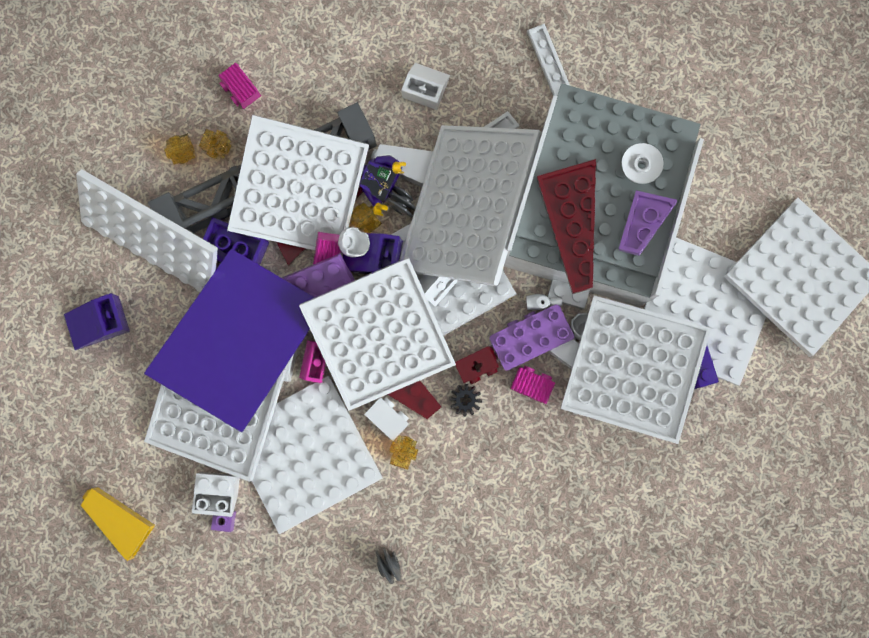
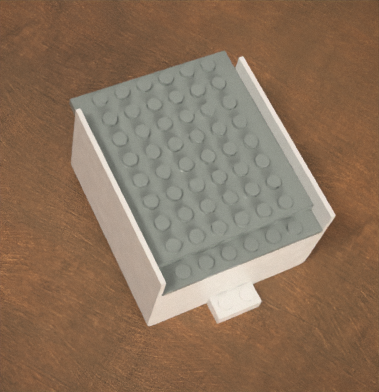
(601, 128)

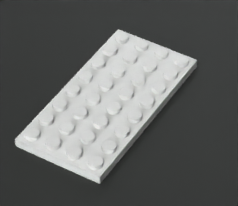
(145, 232)

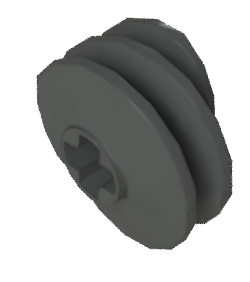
(400, 201)
(389, 567)

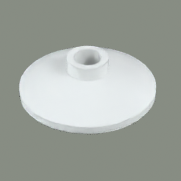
(644, 154)

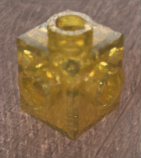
(215, 144)
(179, 149)
(364, 218)
(403, 452)

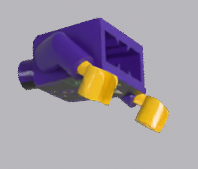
(379, 179)

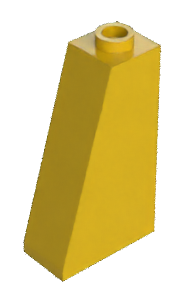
(117, 521)

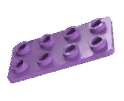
(531, 337)

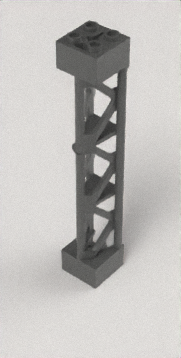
(350, 119)

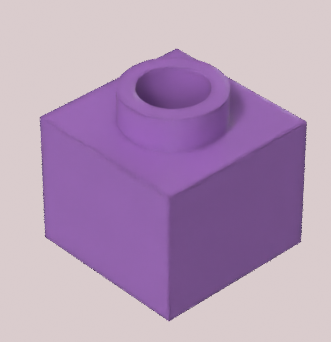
(228, 525)

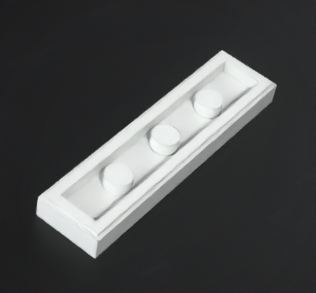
(547, 58)

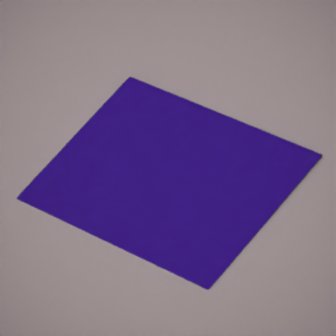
(233, 341)

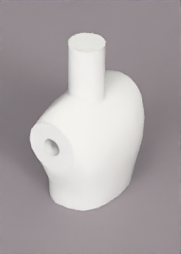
(534, 302)

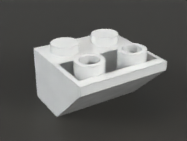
(425, 86)
(215, 494)

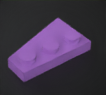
(644, 219)

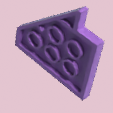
(321, 276)

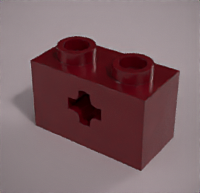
(467, 365)

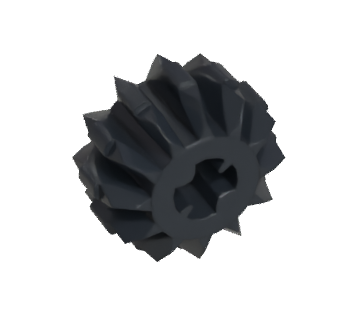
(470, 404)

